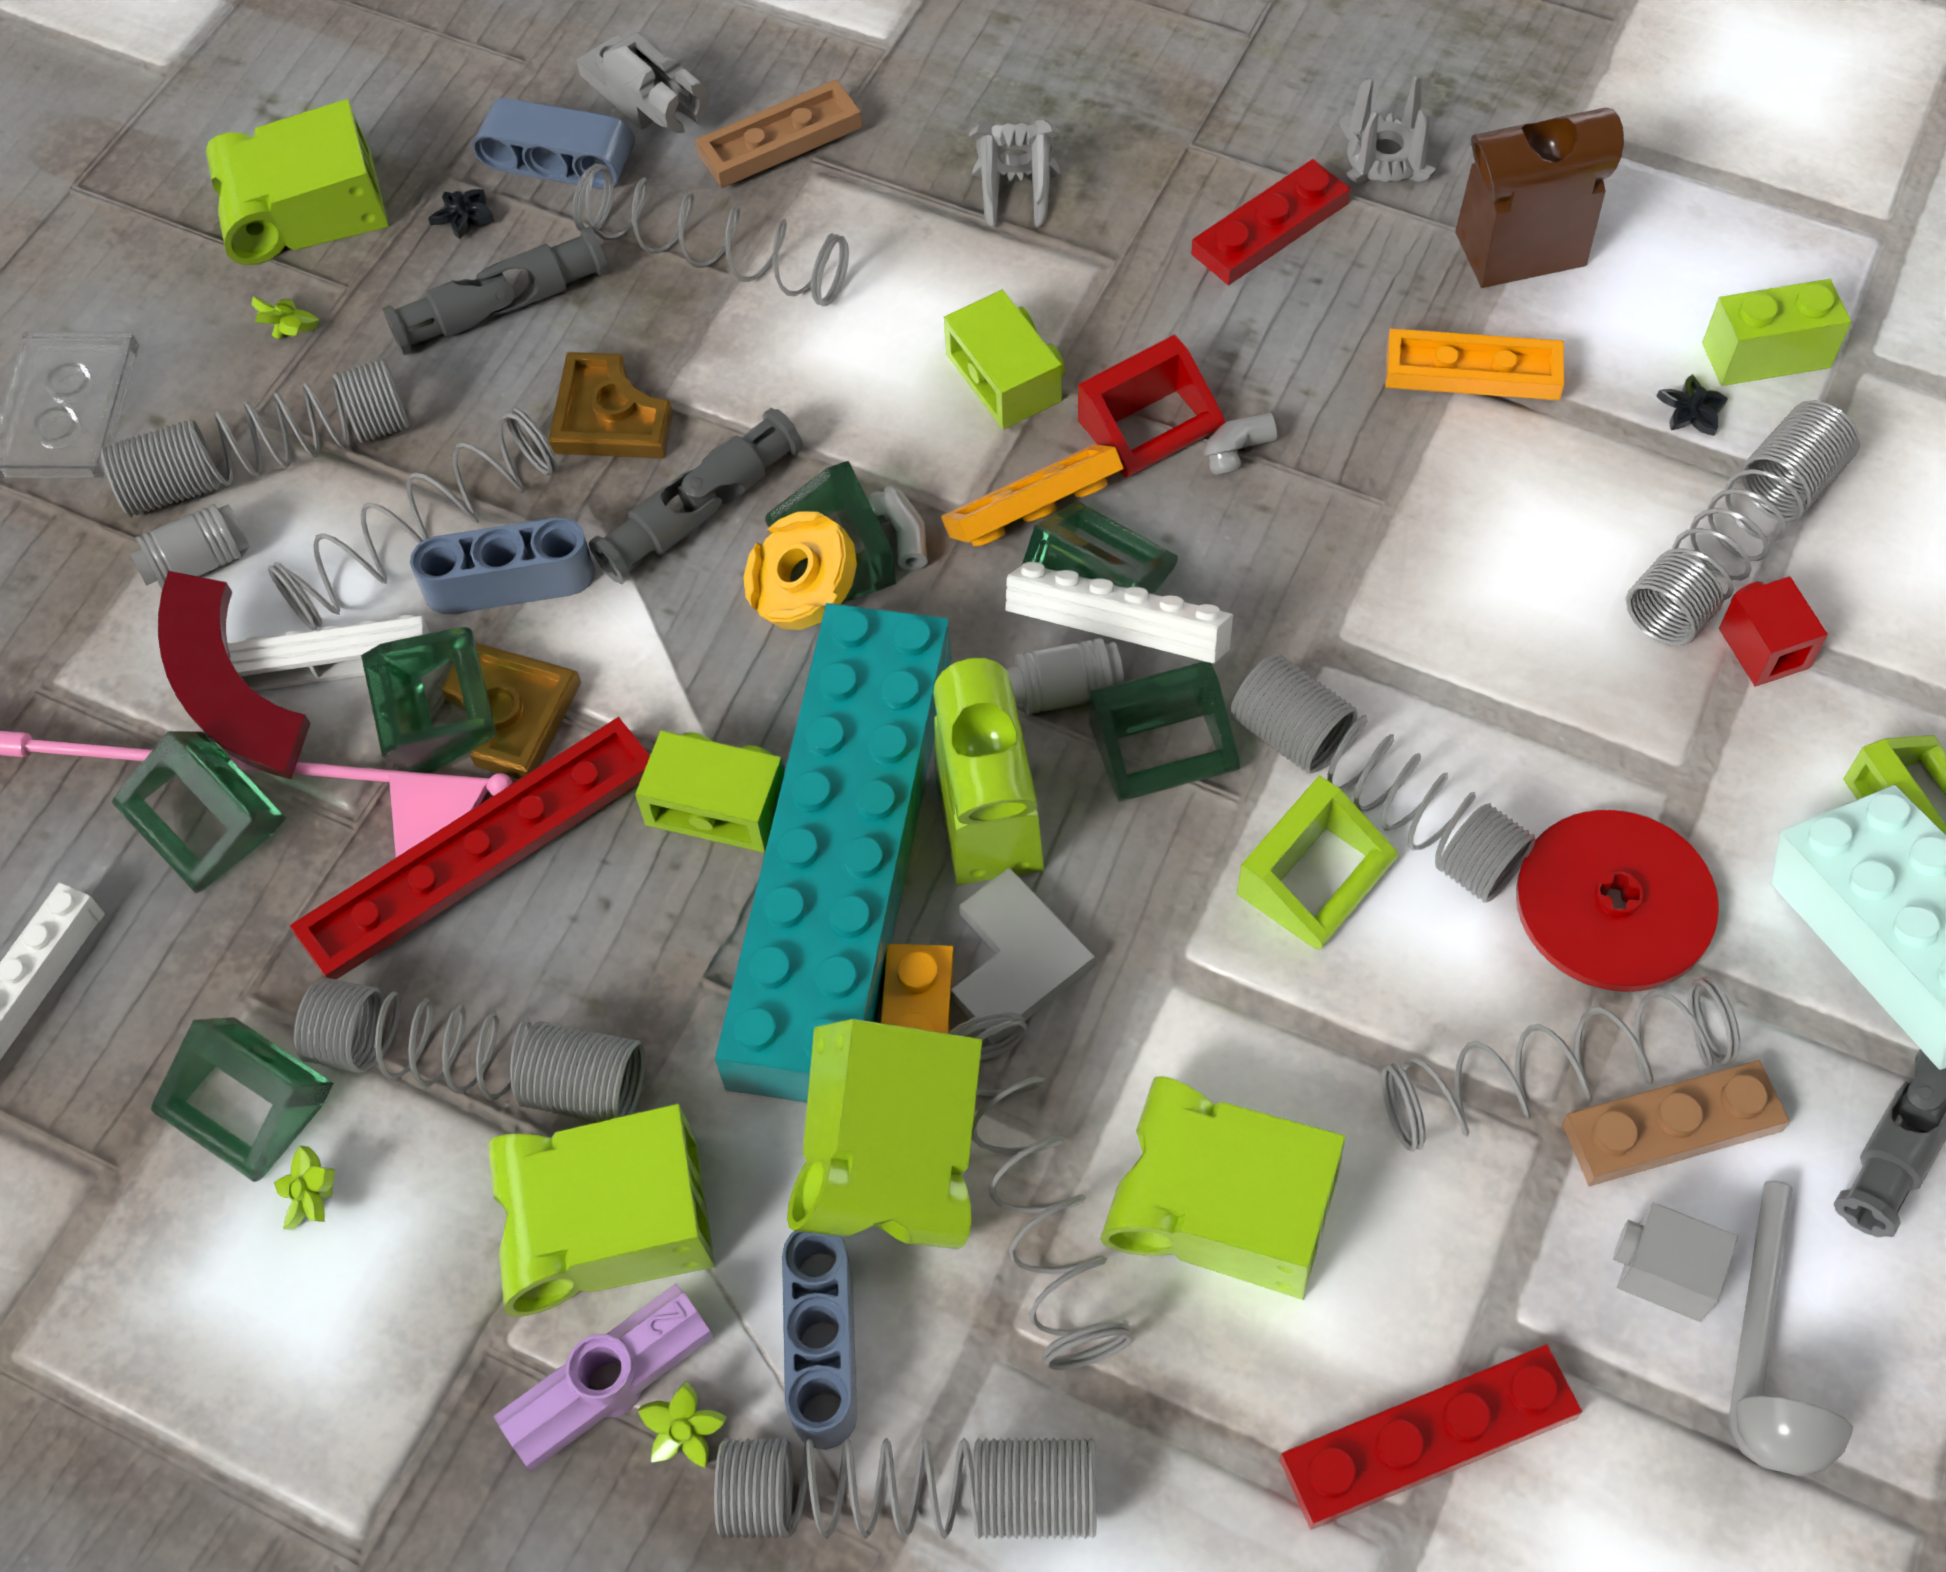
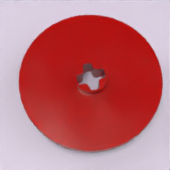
(1572, 919)

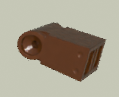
(1537, 195)

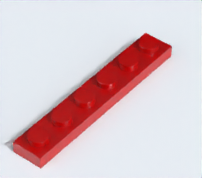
(471, 850)

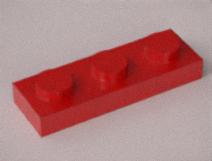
(1270, 221)

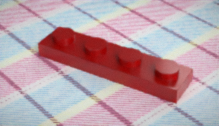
(1429, 1436)

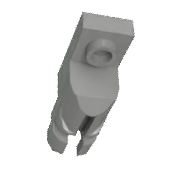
(644, 82)

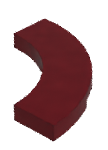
(208, 685)

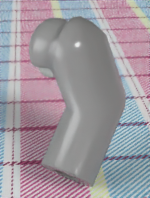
(1236, 435)
(908, 523)

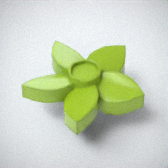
(284, 316)
(305, 1188)
(681, 1426)

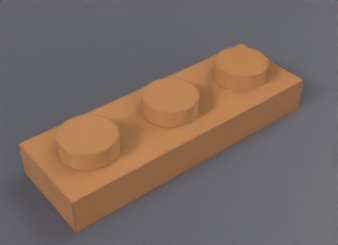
(778, 133)
(1674, 1122)

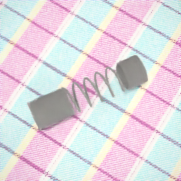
(178, 464)
(1780, 478)
(1318, 726)
(553, 1071)
(1012, 1489)

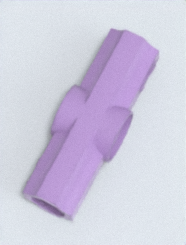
(565, 1407)

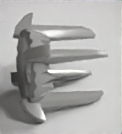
(1409, 133)
(1039, 161)

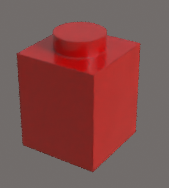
(1772, 630)

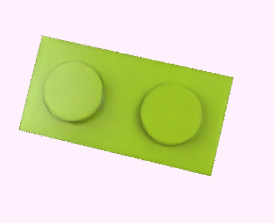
(1776, 332)
(1004, 358)
(711, 790)

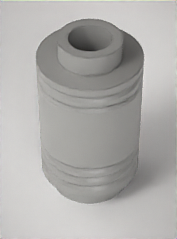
(190, 545)
(1064, 674)

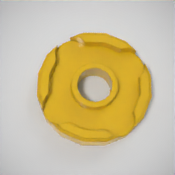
(827, 575)

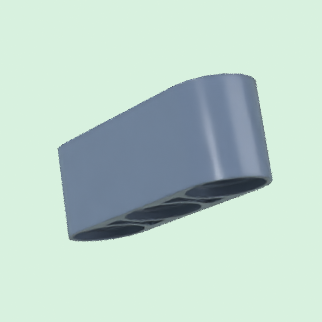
(552, 141)
(503, 565)
(823, 1369)

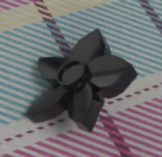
(463, 211)
(1693, 406)

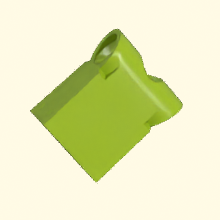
(295, 184)
(984, 774)
(888, 1134)
(1226, 1189)
(599, 1208)

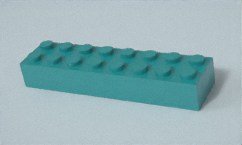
(835, 846)

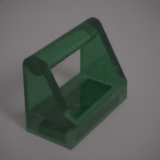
(840, 492)
(1060, 549)
(400, 702)
(1156, 703)
(220, 787)
(259, 1065)

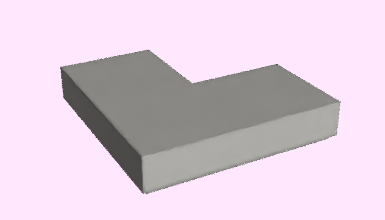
(1032, 948)

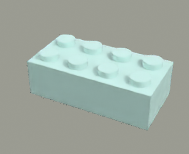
(1877, 897)

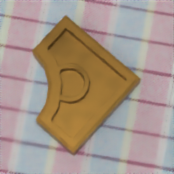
(604, 413)
(526, 706)

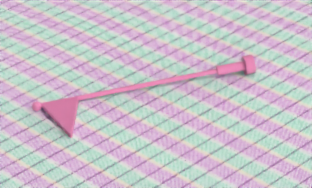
(418, 800)

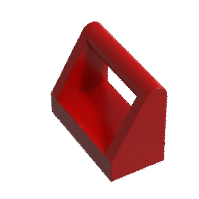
(1139, 383)

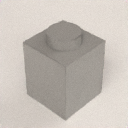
(1674, 1261)

